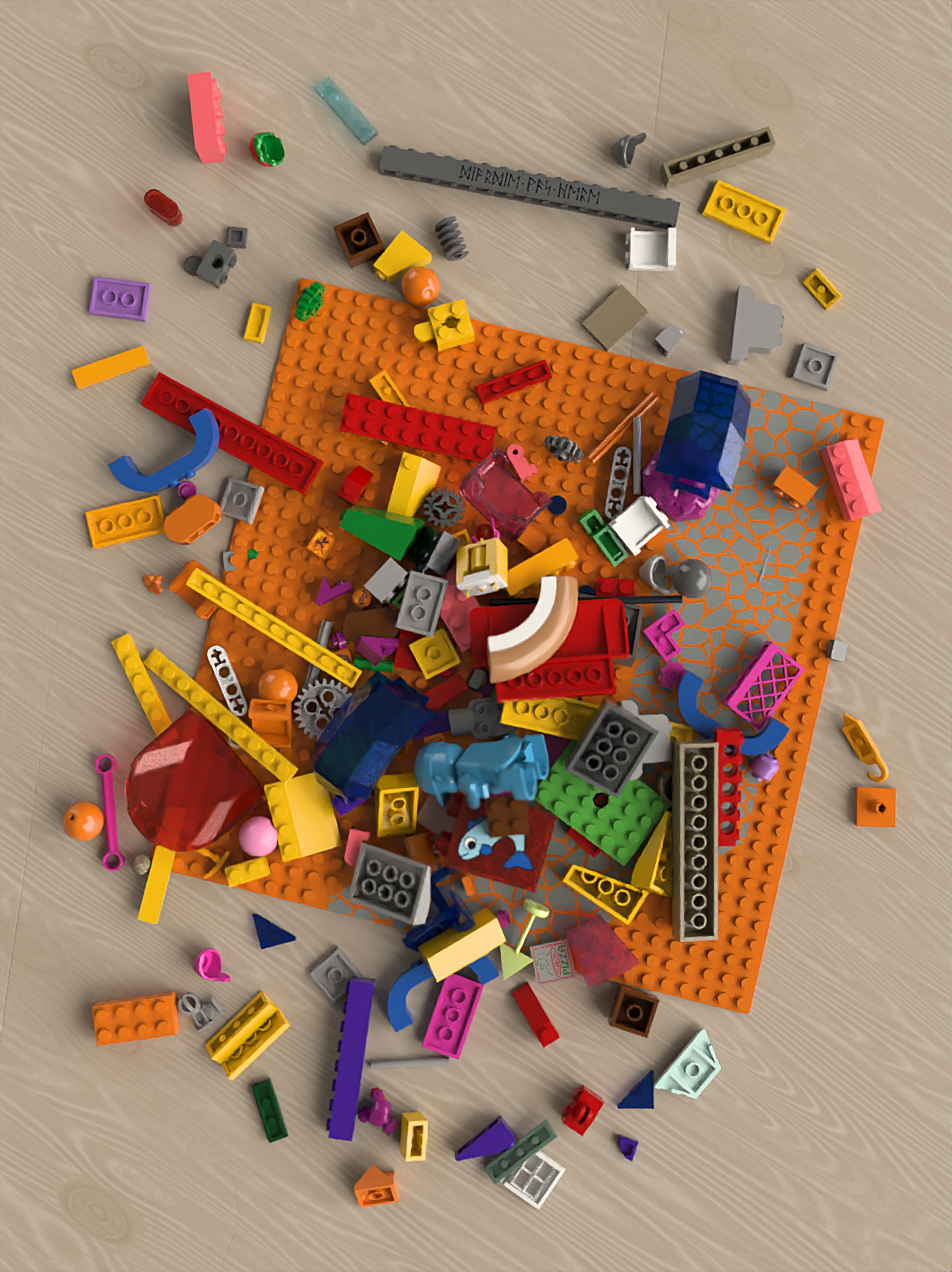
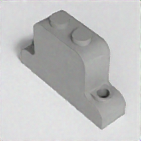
(753, 326)
(662, 746)

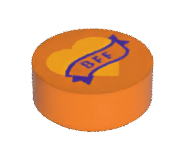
(362, 598)

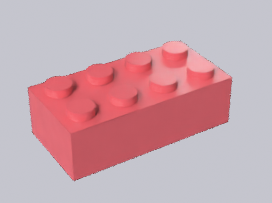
(207, 117)
(456, 612)

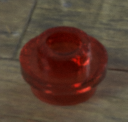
(480, 531)

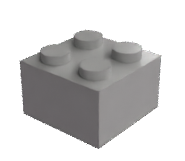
(387, 581)

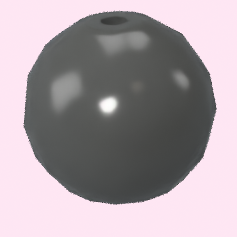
(692, 578)

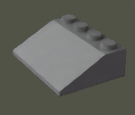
(391, 885)

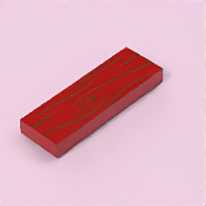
(446, 691)

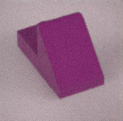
(328, 594)
(374, 647)

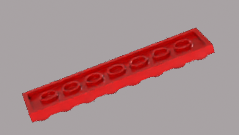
(416, 428)

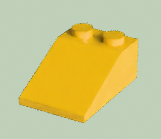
(396, 804)

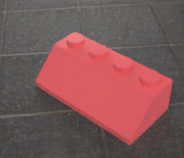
(850, 480)

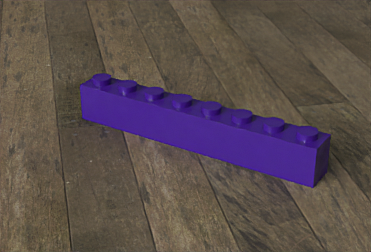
(351, 1060)

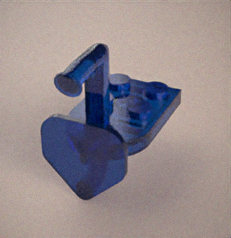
(446, 918)

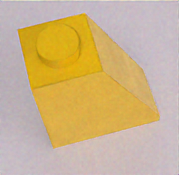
(400, 257)

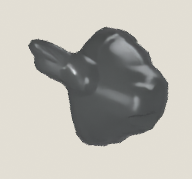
(624, 149)

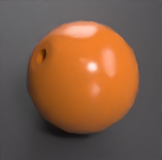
(420, 286)
(278, 685)
(83, 821)

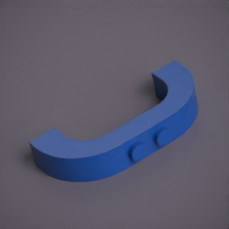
(205, 448)
(759, 743)
(418, 972)

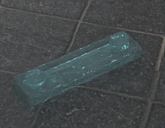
(346, 110)

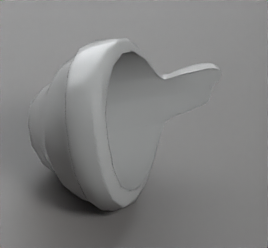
(653, 573)

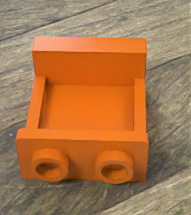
(272, 721)

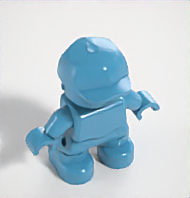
(483, 768)

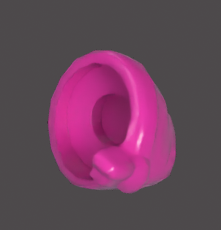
(209, 965)

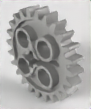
(310, 720)

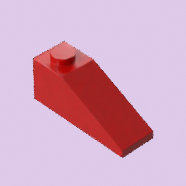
(536, 1015)

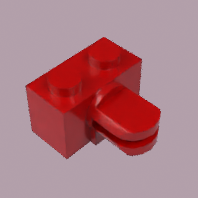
(582, 1110)

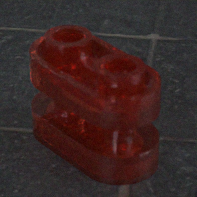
(163, 207)

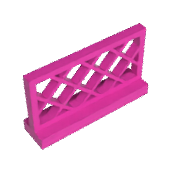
(753, 672)

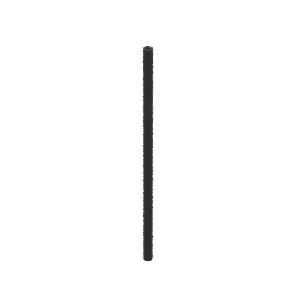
(625, 599)

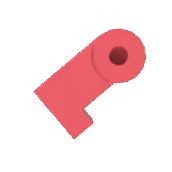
(519, 463)
(354, 844)

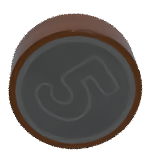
(191, 265)

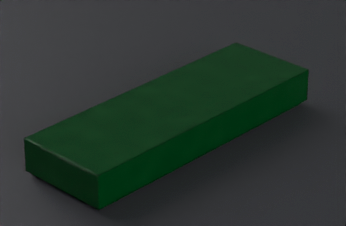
(269, 1110)

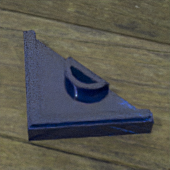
(270, 933)
(641, 1095)

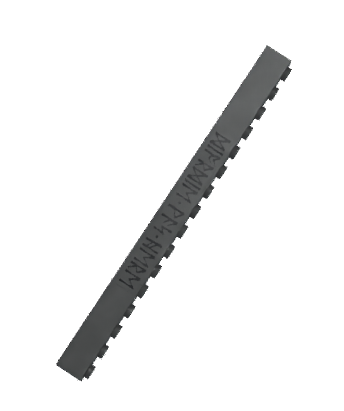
(529, 187)

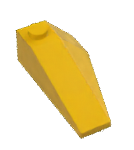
(412, 484)
(654, 866)

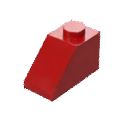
(355, 485)

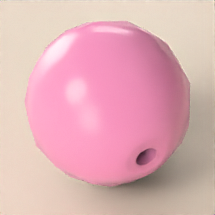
(258, 836)

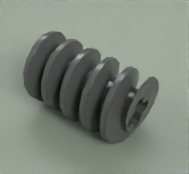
(449, 239)

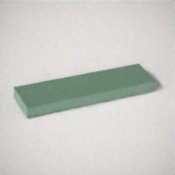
(520, 1151)

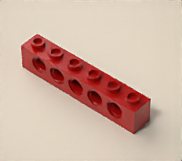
(726, 736)

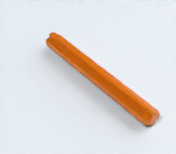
(622, 428)

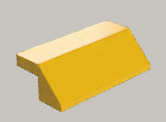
(247, 1035)

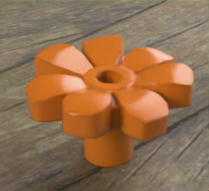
(153, 583)

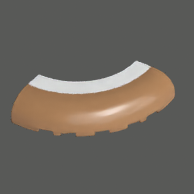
(539, 635)

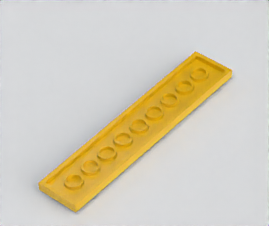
(565, 718)

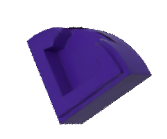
(627, 1146)

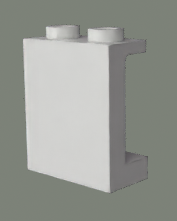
(651, 250)
(638, 524)

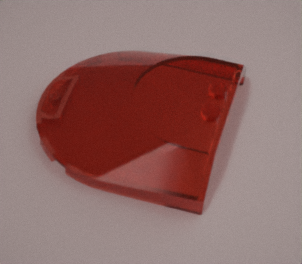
(189, 786)

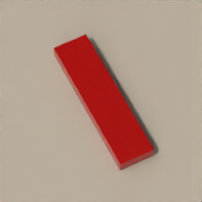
(513, 382)

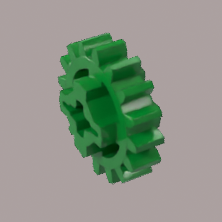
(309, 301)

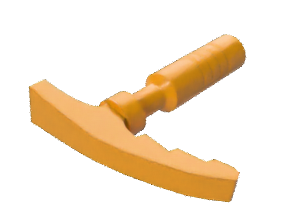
(216, 858)

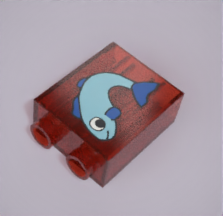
(506, 859)

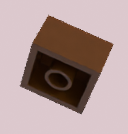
(359, 240)
(506, 816)
(633, 1010)

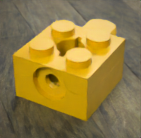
(447, 325)

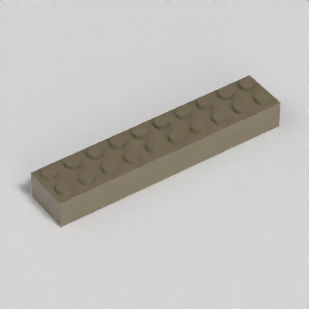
(695, 840)

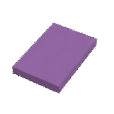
(119, 299)

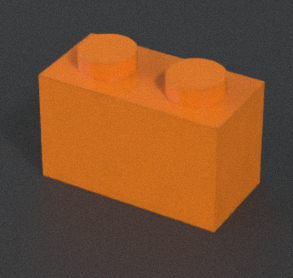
(793, 488)

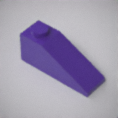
(489, 1141)

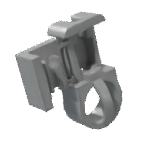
(201, 1015)

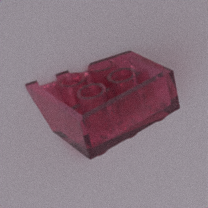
(599, 950)

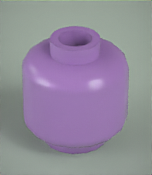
(764, 767)

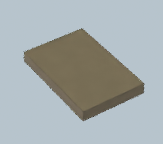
(614, 317)

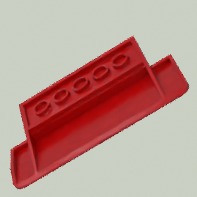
(576, 668)

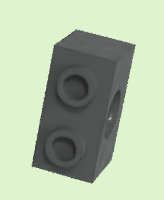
(216, 253)

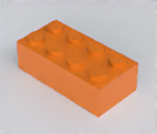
(136, 1018)

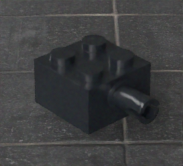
(433, 550)

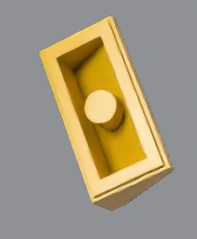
(822, 289)

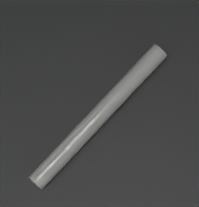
(636, 455)
(410, 1063)

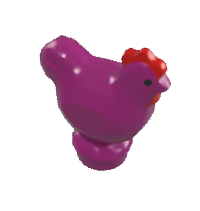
(379, 1112)

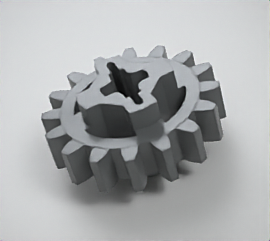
(563, 449)
(436, 507)

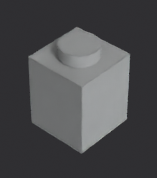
(668, 339)

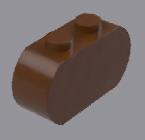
(370, 623)

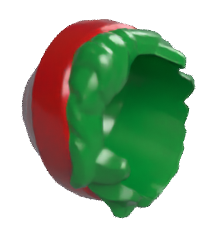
(267, 149)

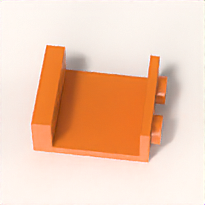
(203, 606)

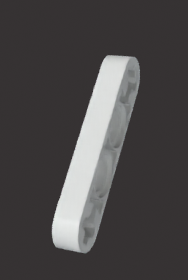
(230, 679)

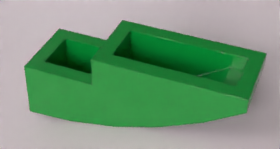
(602, 536)

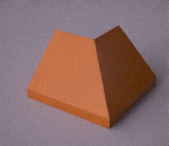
(376, 1188)

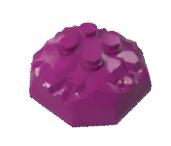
(674, 504)

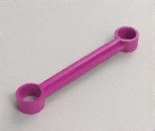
(109, 812)

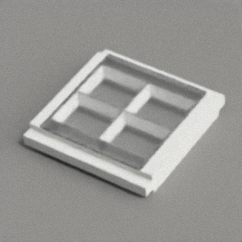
(534, 1178)

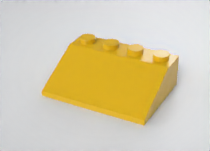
(302, 817)

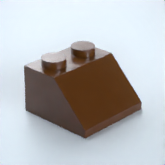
(420, 849)

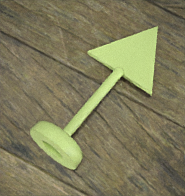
(511, 958)

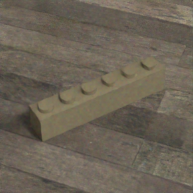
(717, 157)

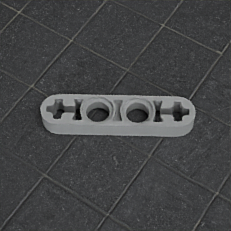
(615, 483)

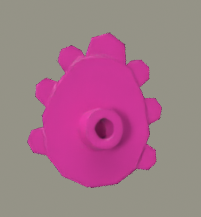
(671, 674)

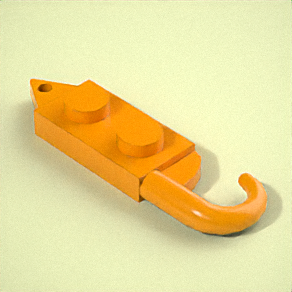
(864, 745)

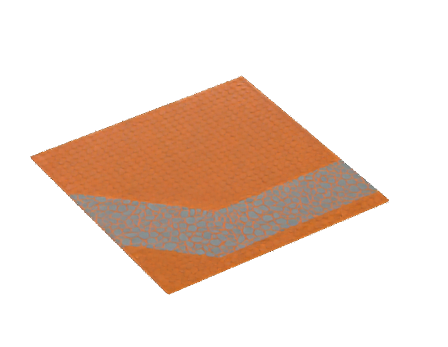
(723, 630)

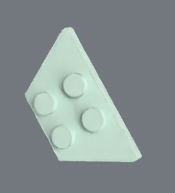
(691, 1068)

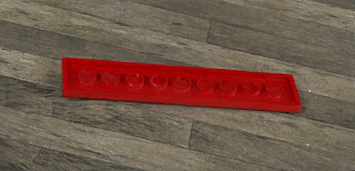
(236, 434)

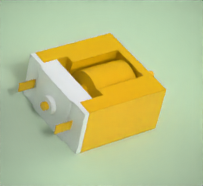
(481, 567)

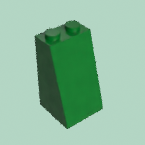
(382, 529)

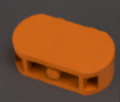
(192, 519)

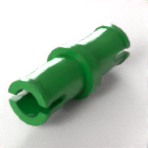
(383, 666)

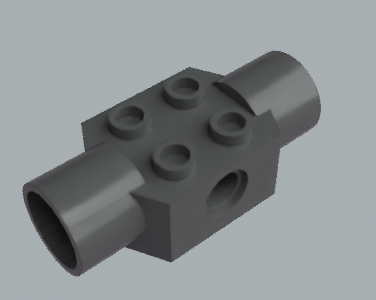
(479, 718)

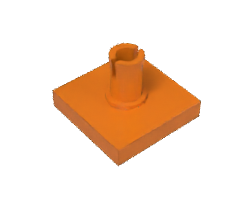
(875, 807)

